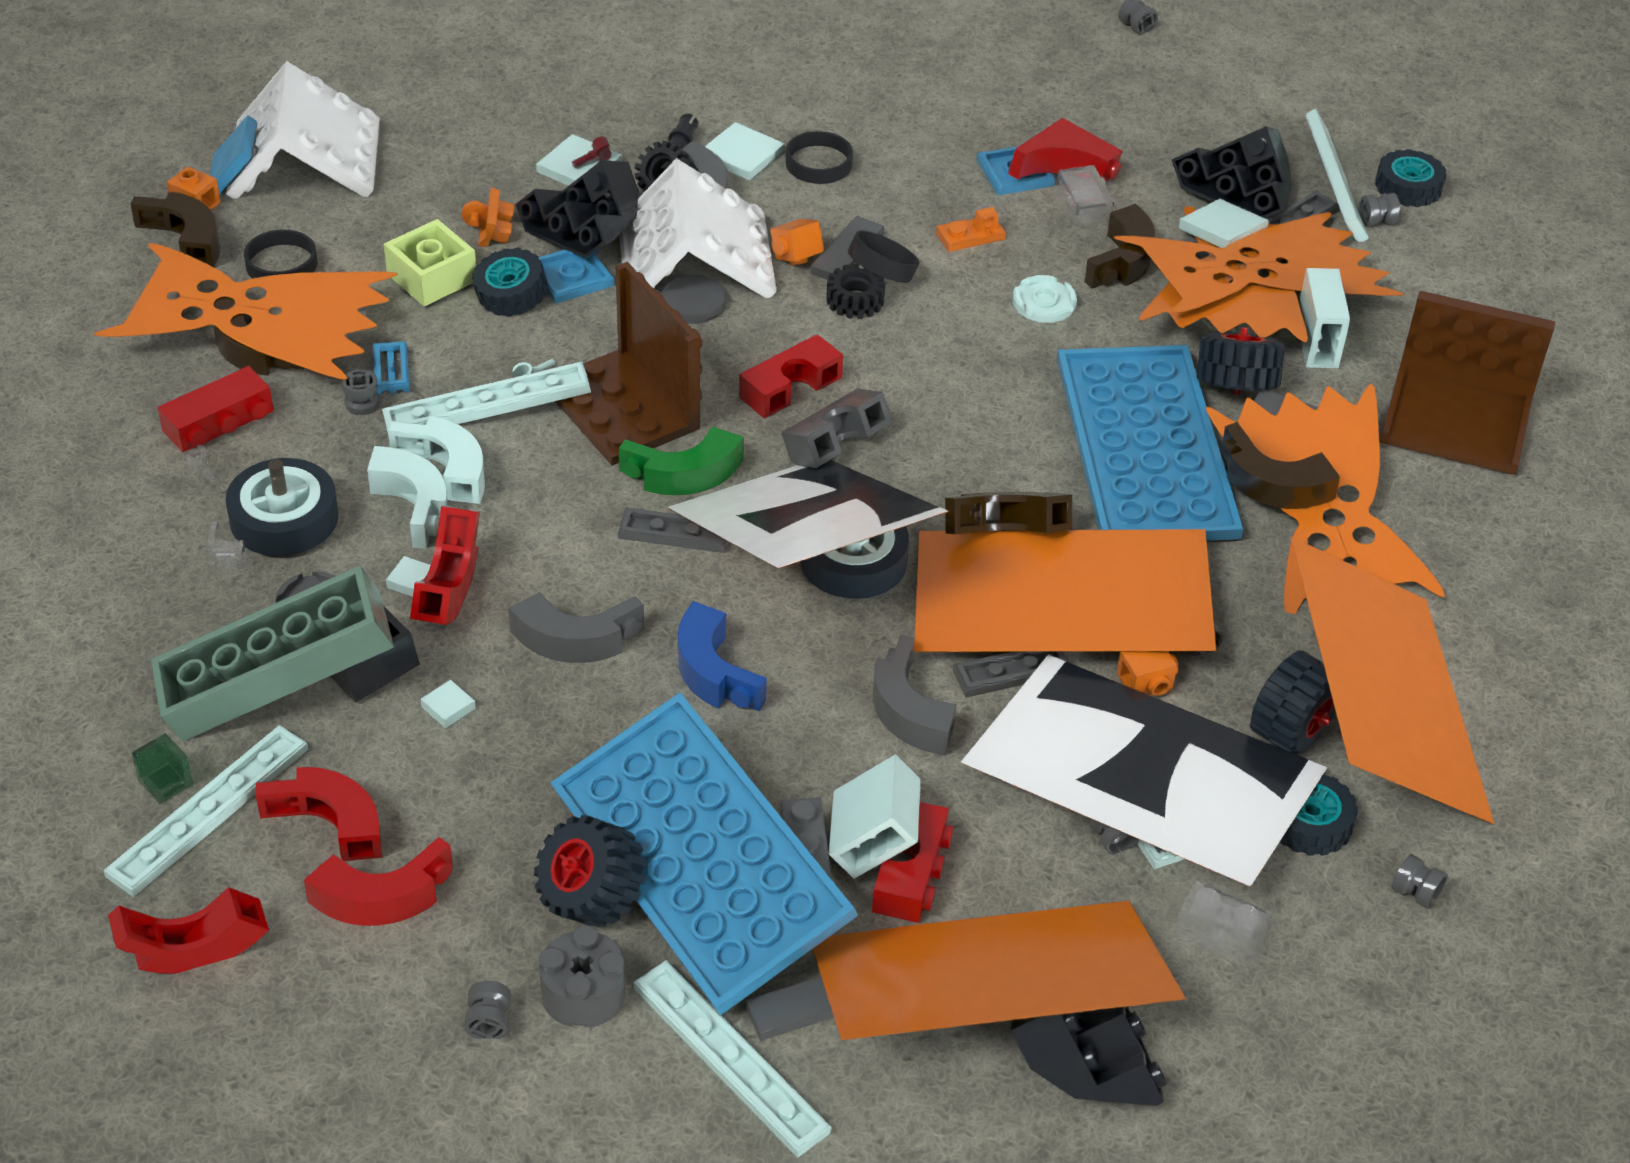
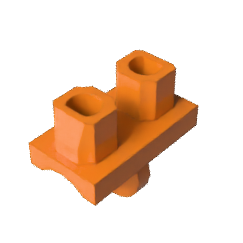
(492, 218)

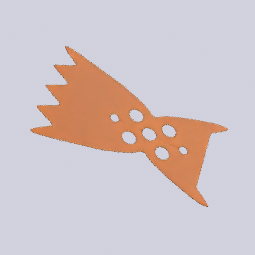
(1300, 242)
(1259, 306)
(307, 332)
(1351, 444)

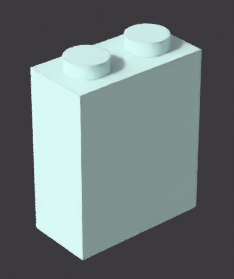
(1324, 317)
(875, 816)

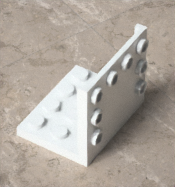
(315, 126)
(698, 216)

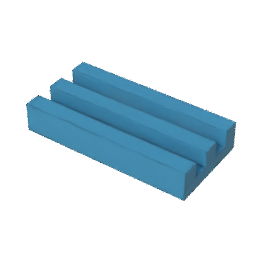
(393, 384)

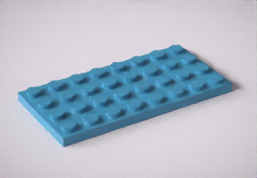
(1147, 441)
(721, 864)

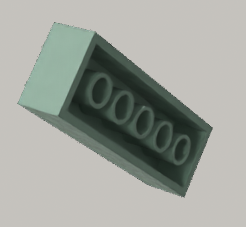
(271, 653)

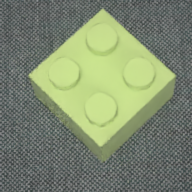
(430, 262)

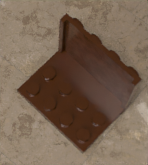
(1467, 382)
(650, 383)

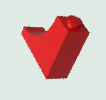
(1065, 147)

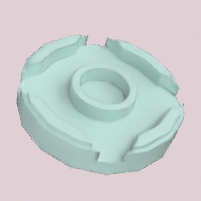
(1043, 306)

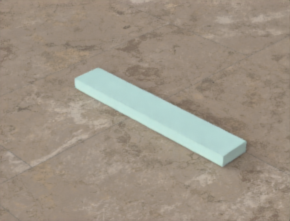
(1337, 176)
(495, 397)
(205, 811)
(732, 1058)

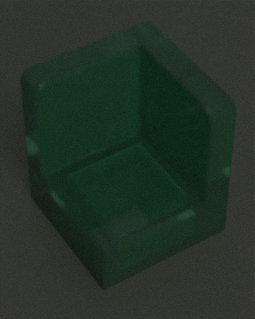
(162, 768)

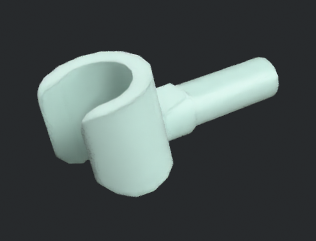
(525, 368)

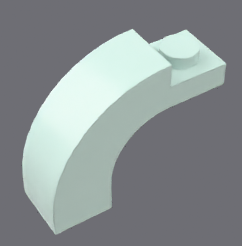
(450, 446)
(412, 478)

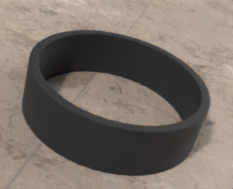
(819, 138)
(275, 238)
(883, 256)

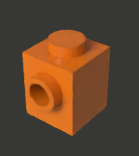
(197, 185)
(797, 241)
(1148, 671)

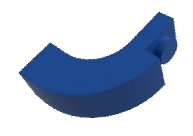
(702, 669)

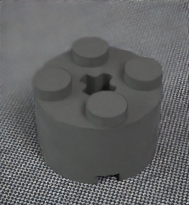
(582, 978)

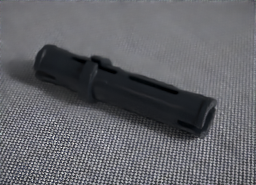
(681, 135)

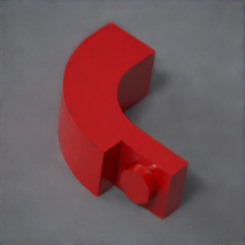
(452, 568)
(331, 797)
(379, 898)
(188, 942)

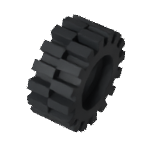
(655, 159)
(855, 303)

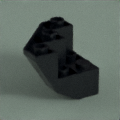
(1244, 172)
(586, 212)
(1092, 1055)

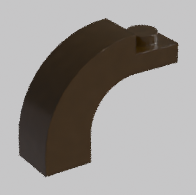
(184, 216)
(1127, 261)
(240, 354)
(1273, 481)
(1008, 511)

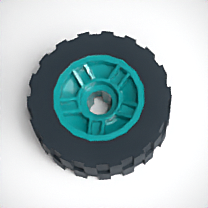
(1411, 176)
(510, 282)
(1323, 820)

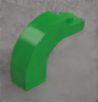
(687, 470)

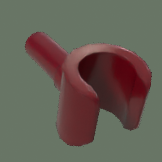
(600, 150)

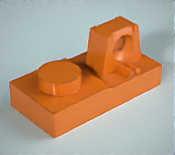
(971, 232)

